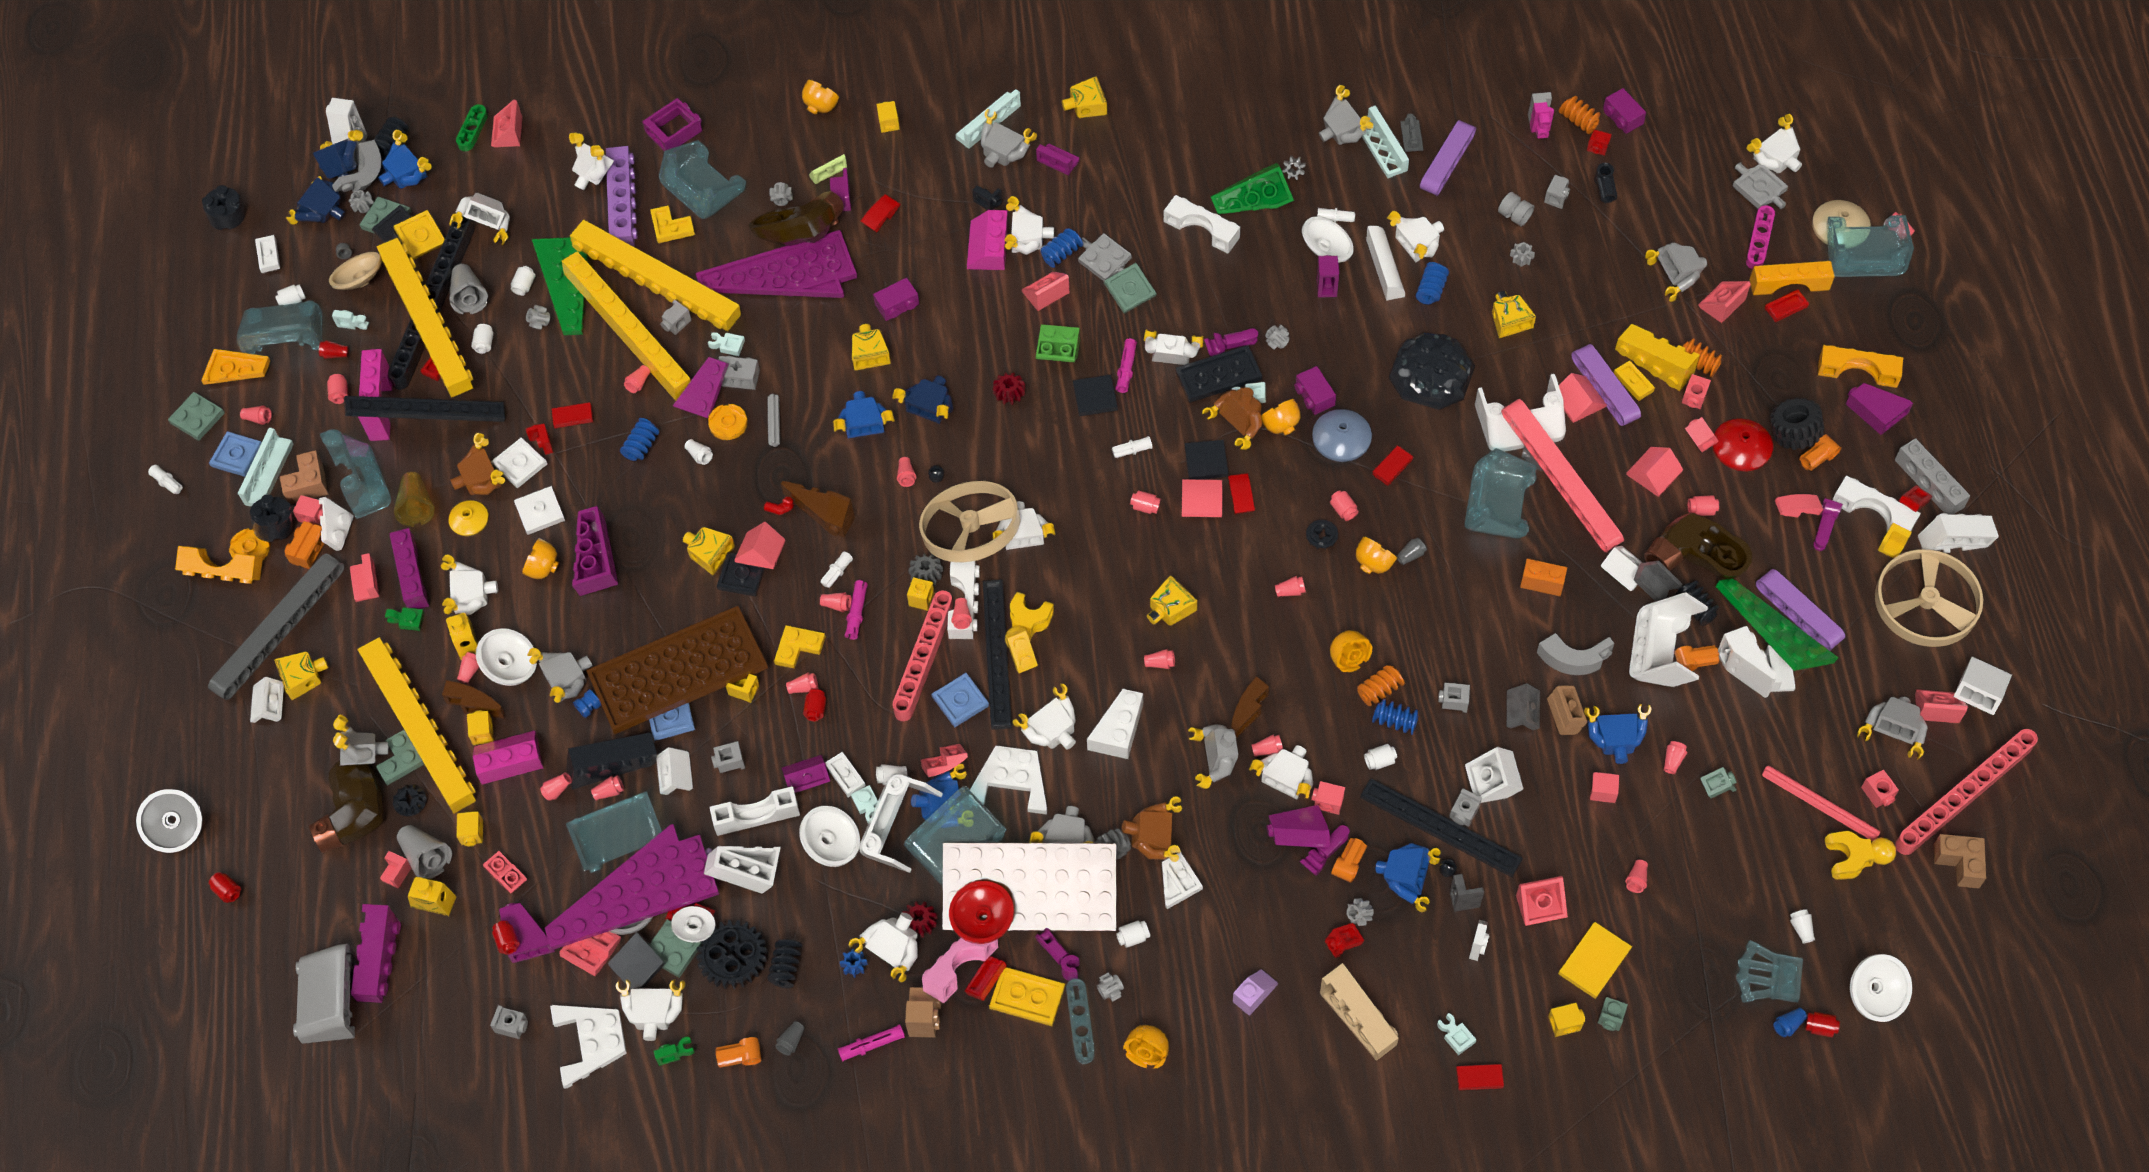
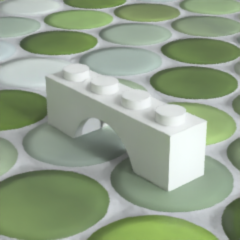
(1184, 213)
(1857, 495)
(964, 576)
(776, 807)

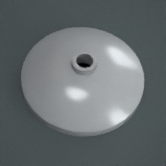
(156, 827)

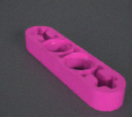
(1760, 237)

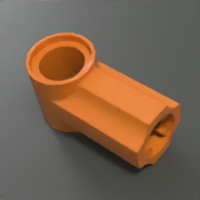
(1822, 450)
(1697, 657)
(1348, 863)
(745, 1052)

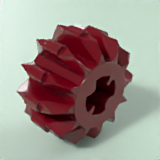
(1008, 388)
(924, 912)

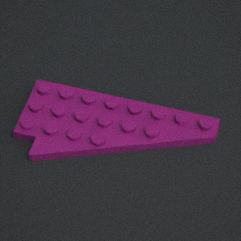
(787, 271)
(649, 883)

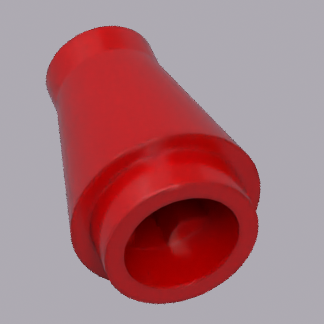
(332, 350)

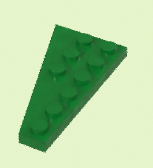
(565, 296)
(1787, 639)

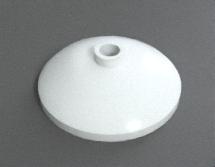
(1327, 238)
(509, 648)
(836, 830)
(1891, 987)

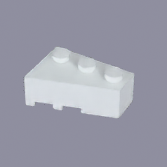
(342, 118)

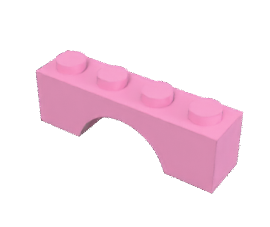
(941, 979)

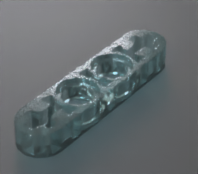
(1078, 1021)

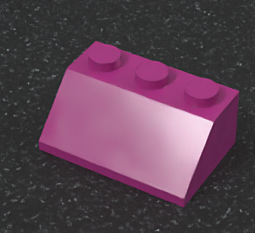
(987, 241)
(507, 757)

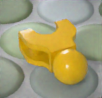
(1030, 620)
(1860, 853)

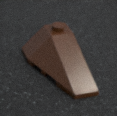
(828, 509)

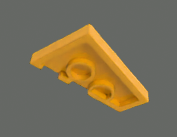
(234, 366)

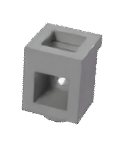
(1557, 191)
(675, 318)
(1454, 696)
(732, 753)
(1469, 801)
(515, 1028)

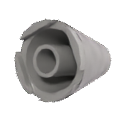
(466, 291)
(423, 852)

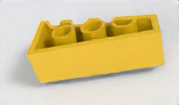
(1658, 356)

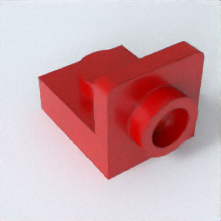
(1599, 142)
(540, 433)
(1343, 939)

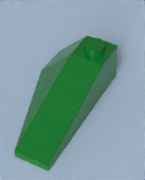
(1258, 191)

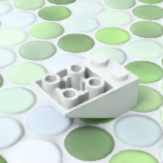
(1746, 661)

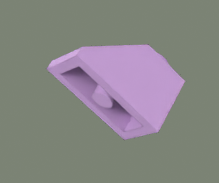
(1253, 991)

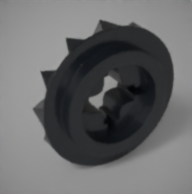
(1316, 528)
(417, 803)

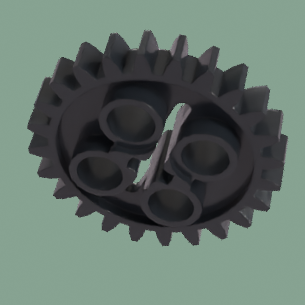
(718, 968)

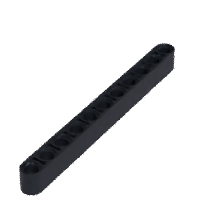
(438, 284)

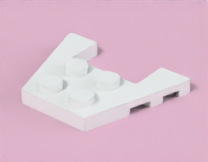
(1012, 770)
(599, 1038)

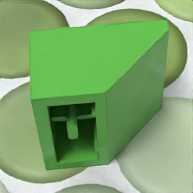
(1058, 343)

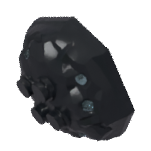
(1432, 370)

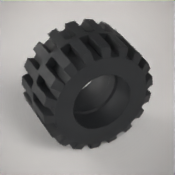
(1797, 423)

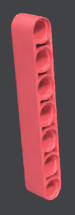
(922, 664)

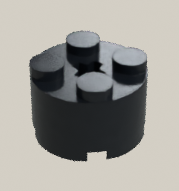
(223, 208)
(271, 518)

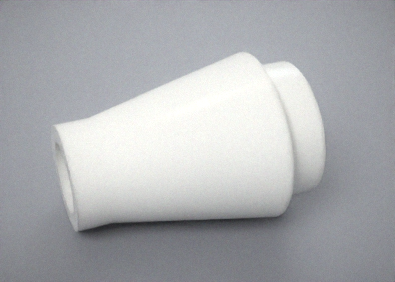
(700, 453)
(885, 772)
(1803, 925)

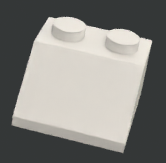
(1494, 775)

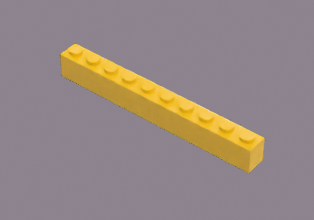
(655, 275)
(425, 318)
(625, 325)
(417, 726)

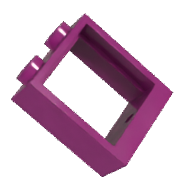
(665, 115)

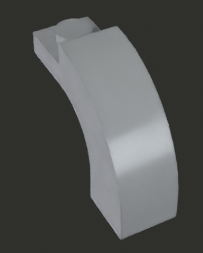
(369, 165)
(1572, 661)

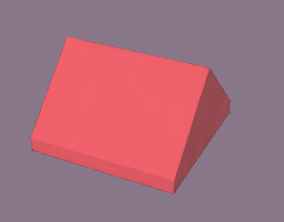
(507, 126)
(1047, 289)
(1725, 299)
(1580, 397)
(1656, 469)
(761, 547)
(1940, 706)
(1542, 900)

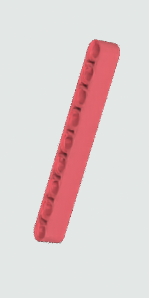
(1562, 475)
(1962, 799)

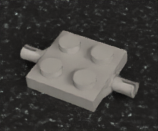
(1760, 186)
(1104, 257)

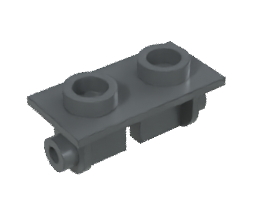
(1411, 134)

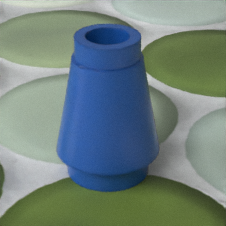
(1789, 1022)

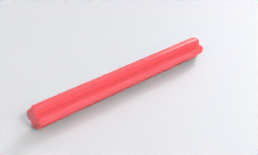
(1821, 803)

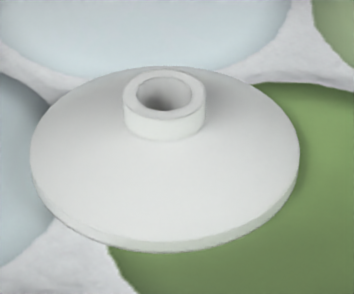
(690, 918)

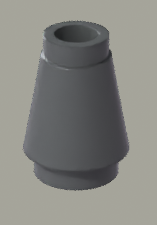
(1412, 551)
(790, 1038)

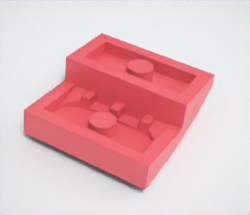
(1201, 498)
(950, 758)
(592, 952)

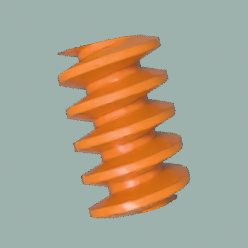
(1580, 115)
(1706, 360)
(1379, 684)

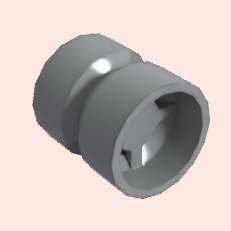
(1518, 210)

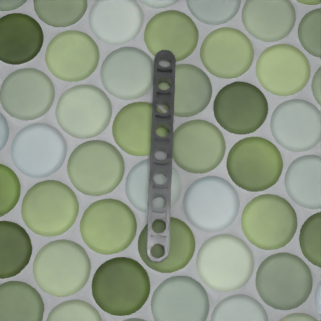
(276, 626)

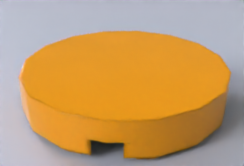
(727, 421)
(247, 543)

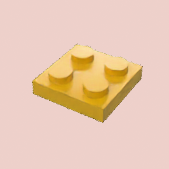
(419, 234)

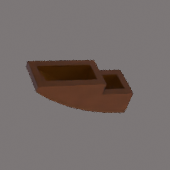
(471, 699)
(1249, 706)

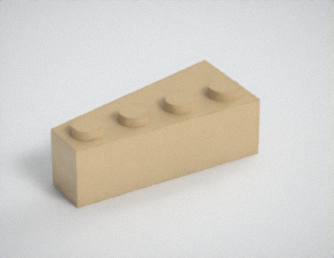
(1358, 1012)

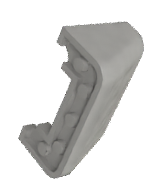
(324, 995)

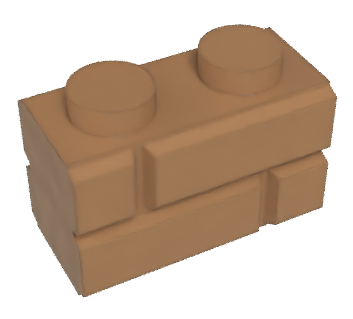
(1567, 710)

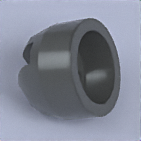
(346, 251)

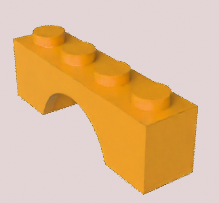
(1769, 278)
(1884, 368)
(196, 560)

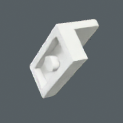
(1622, 566)
(1784, 673)
(267, 700)
(674, 770)

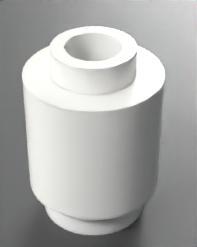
(522, 280)
(290, 295)
(482, 338)
(1380, 757)
(1133, 933)

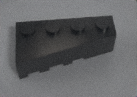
(609, 758)

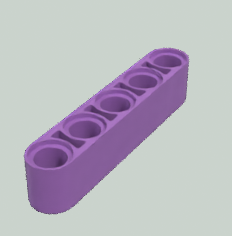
(1447, 157)
(1606, 384)
(1800, 609)

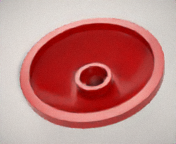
(1739, 452)
(977, 900)

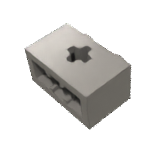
(740, 372)

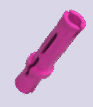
(1125, 371)
(854, 617)
(869, 1043)

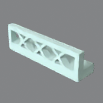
(1003, 106)
(1390, 144)
(265, 467)

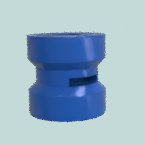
(587, 703)

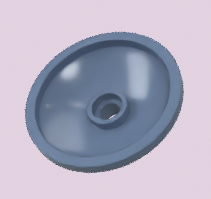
(1339, 443)

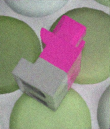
(1540, 114)

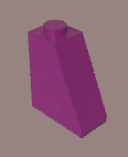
(1878, 406)
(1299, 828)
(530, 936)

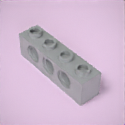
(1932, 477)

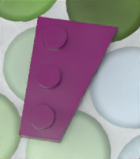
(703, 389)

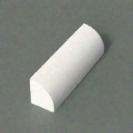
(1384, 263)

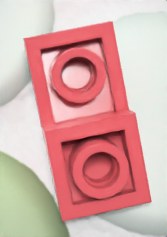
(1796, 504)
(504, 872)

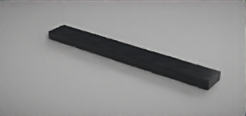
(424, 408)
(997, 655)
(1441, 828)

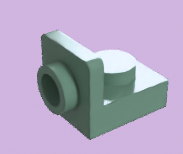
(1719, 782)
(1612, 1014)

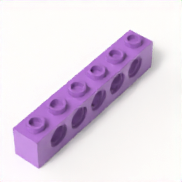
(620, 195)

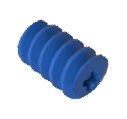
(1060, 246)
(1432, 283)
(639, 440)
(1396, 715)

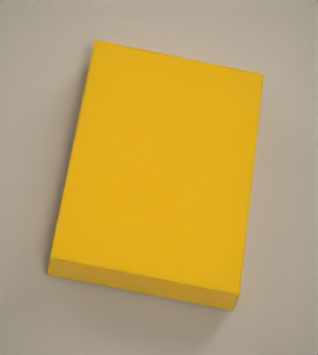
(1595, 960)
(1027, 996)

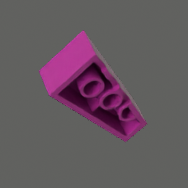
(594, 558)
(375, 953)

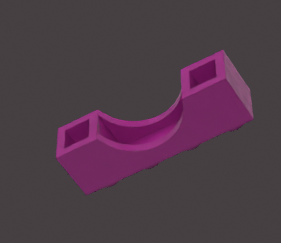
(409, 576)

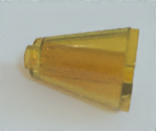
(413, 501)

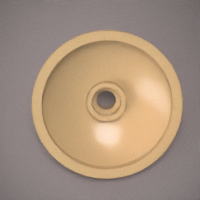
(1852, 213)
(356, 271)

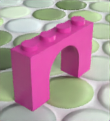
(373, 380)

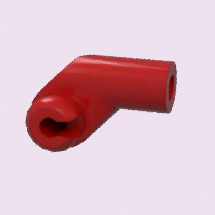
(779, 509)

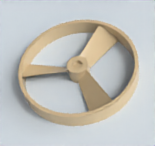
(972, 520)
(1930, 599)

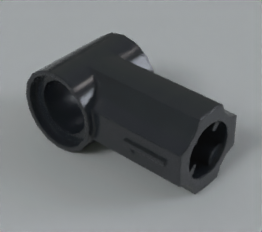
(1606, 182)

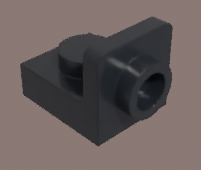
(986, 199)

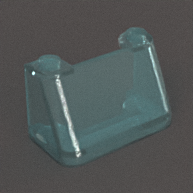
(695, 181)
(1869, 249)
(280, 324)
(366, 487)
(1499, 494)
(958, 820)
(614, 831)

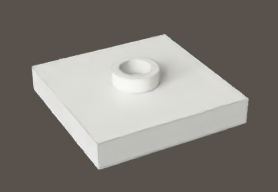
(519, 462)
(539, 510)

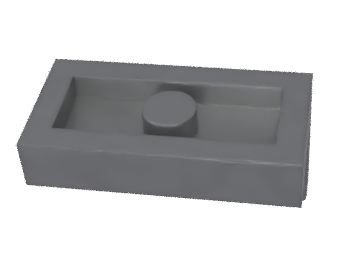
(1656, 580)
(1523, 707)
(1462, 898)

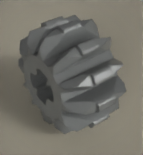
(930, 564)
(1118, 837)

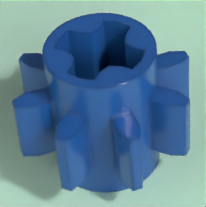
(847, 963)

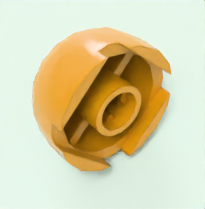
(818, 98)
(1282, 418)
(1373, 557)
(541, 560)
(1350, 650)
(1147, 1046)

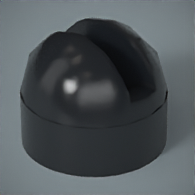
(936, 473)
(1446, 870)

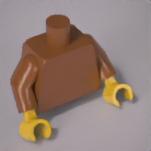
(1241, 411)
(477, 470)
(1152, 831)

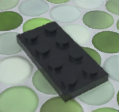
(1218, 373)

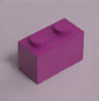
(1624, 111)
(1327, 276)
(896, 299)
(1315, 390)

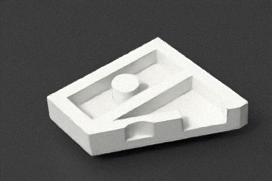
(334, 524)
(1179, 881)
(1480, 941)

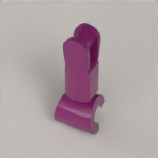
(1232, 340)
(1829, 514)
(1317, 858)
(1059, 954)

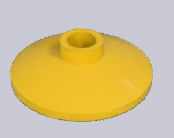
(469, 524)

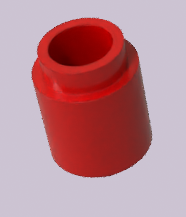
(814, 705)
(224, 887)
(505, 937)
(1822, 1024)

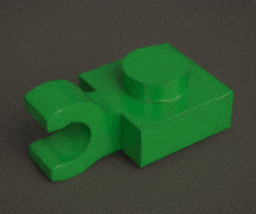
(409, 618)
(670, 1053)

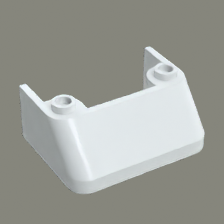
(1501, 435)
(1656, 640)
(884, 817)

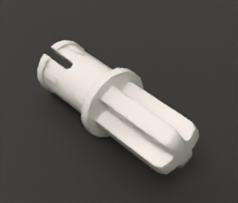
(1335, 215)
(1132, 447)
(165, 479)
(836, 569)

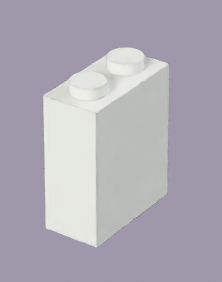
(1982, 685)

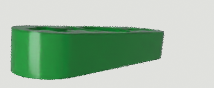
(472, 135)

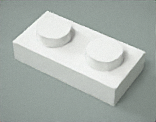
(267, 253)
(845, 774)

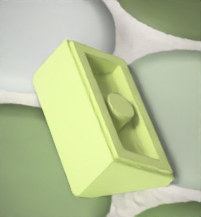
(828, 169)

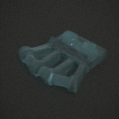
(1784, 979)

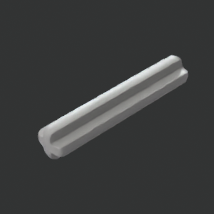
(773, 420)

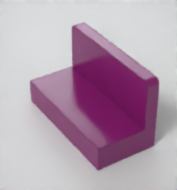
(1056, 158)
(840, 186)
(806, 774)

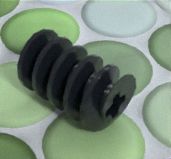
(384, 138)
(1704, 617)
(783, 962)

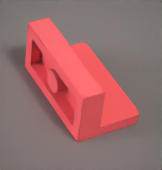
(364, 579)

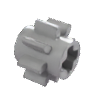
(1297, 163)
(780, 194)
(361, 201)
(1522, 254)
(538, 317)
(1277, 337)
(1360, 912)
(1110, 987)

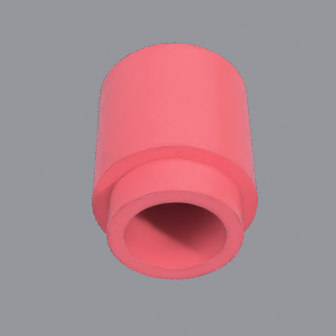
(337, 388)
(1145, 502)
(1344, 505)
(1703, 505)

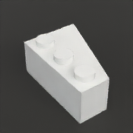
(1958, 531)
(1118, 726)
(744, 866)

